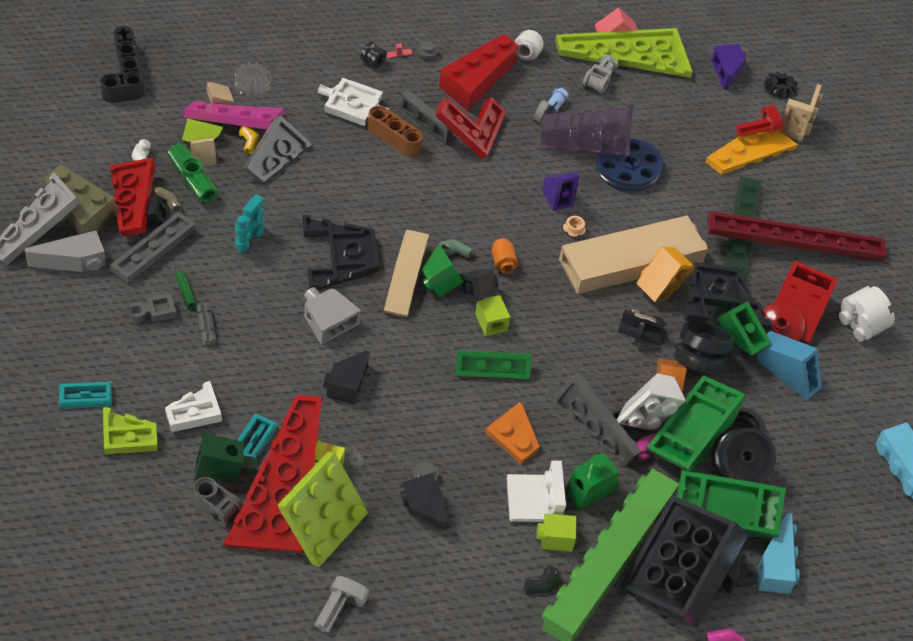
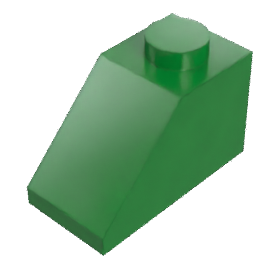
(440, 273)
(746, 328)

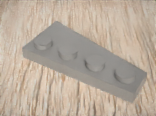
(47, 209)

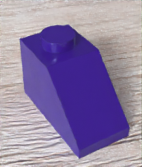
(728, 63)
(561, 189)

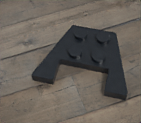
(351, 252)
(718, 287)

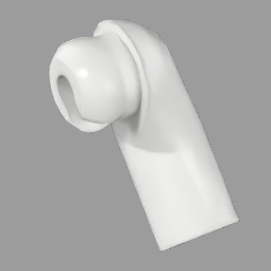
(141, 150)

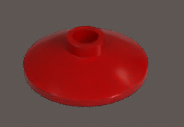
(790, 314)

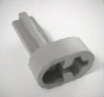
(342, 590)

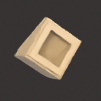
(219, 94)
(204, 151)

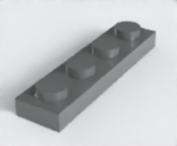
(153, 247)

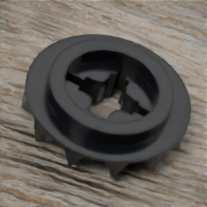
(780, 91)

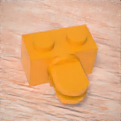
(664, 274)

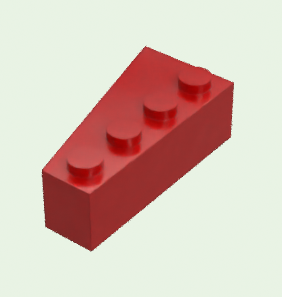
(478, 71)

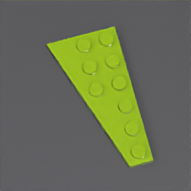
(640, 49)

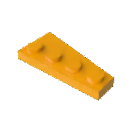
(749, 150)

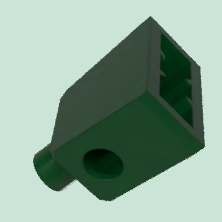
(222, 459)

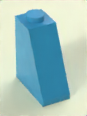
(792, 363)

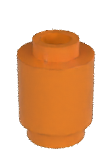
(504, 256)

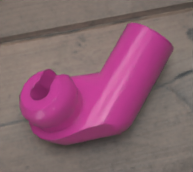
(642, 443)
(724, 635)

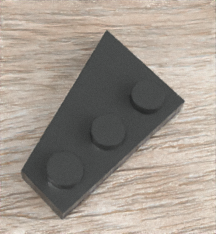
(275, 149)

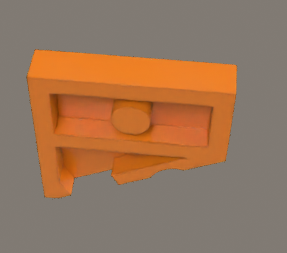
(514, 434)

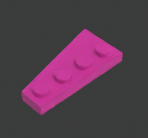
(232, 114)

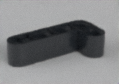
(129, 83)

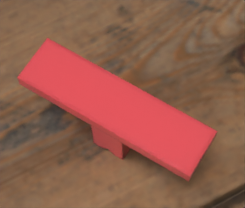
(399, 52)

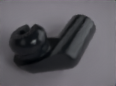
(545, 583)

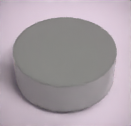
(541, 111)

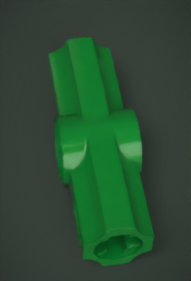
(192, 173)

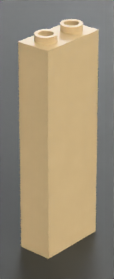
(627, 253)

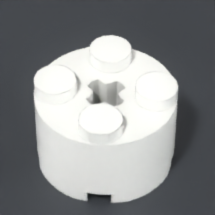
(866, 312)

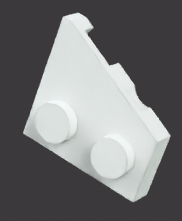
(194, 410)

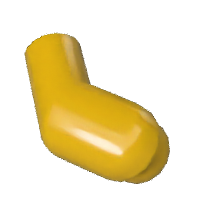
(251, 136)

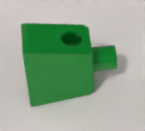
(592, 481)

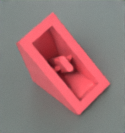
(616, 22)

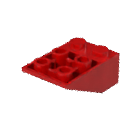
(809, 292)

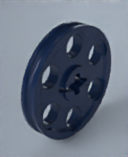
(624, 168)

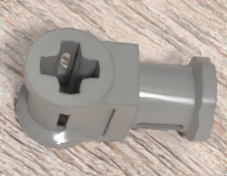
(600, 75)

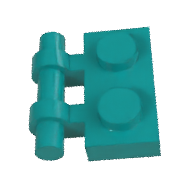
(250, 223)

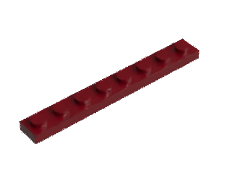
(796, 236)

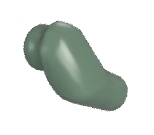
(454, 247)

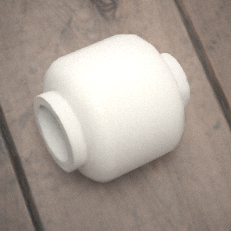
(529, 44)

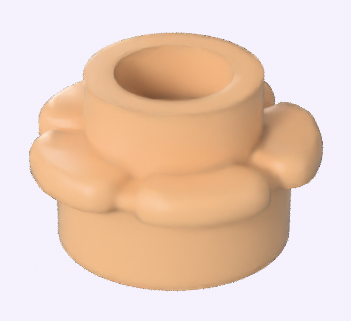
(578, 223)

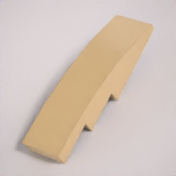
(406, 273)

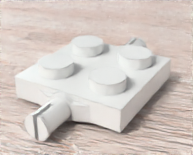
(351, 100)

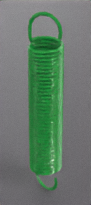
(185, 288)

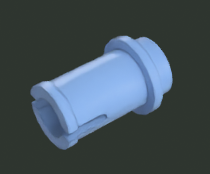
(559, 97)

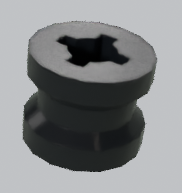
(373, 55)

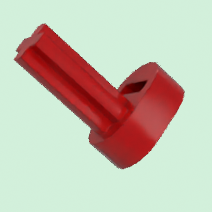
(770, 122)

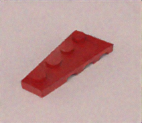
(132, 192)

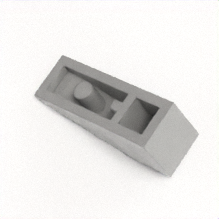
(71, 254)

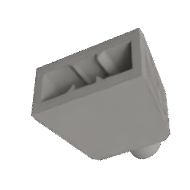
(329, 314)

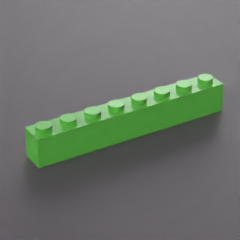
(609, 557)

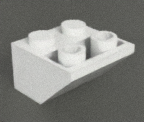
(652, 403)

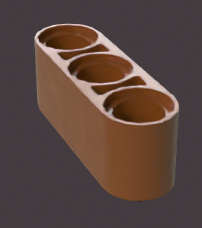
(395, 131)

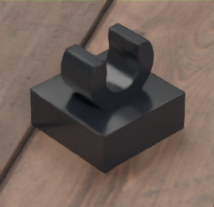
(157, 212)

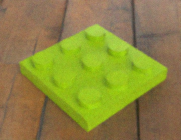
(323, 509)

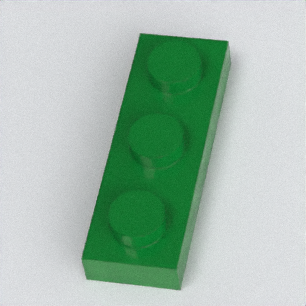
(493, 364)

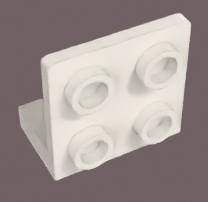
(536, 494)

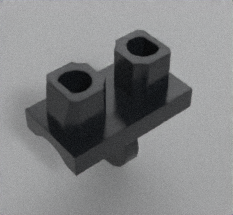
(642, 326)

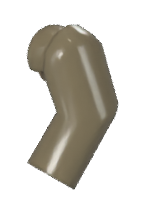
(169, 197)

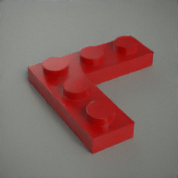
(477, 135)

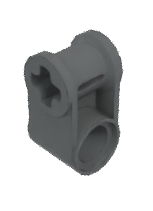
(219, 504)

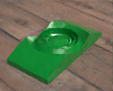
(697, 424)
(749, 504)

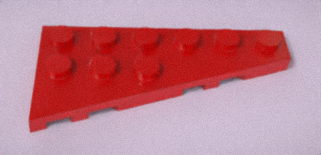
(291, 457)

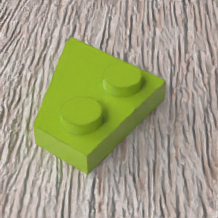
(127, 434)

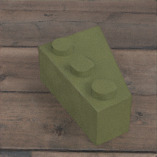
(95, 207)

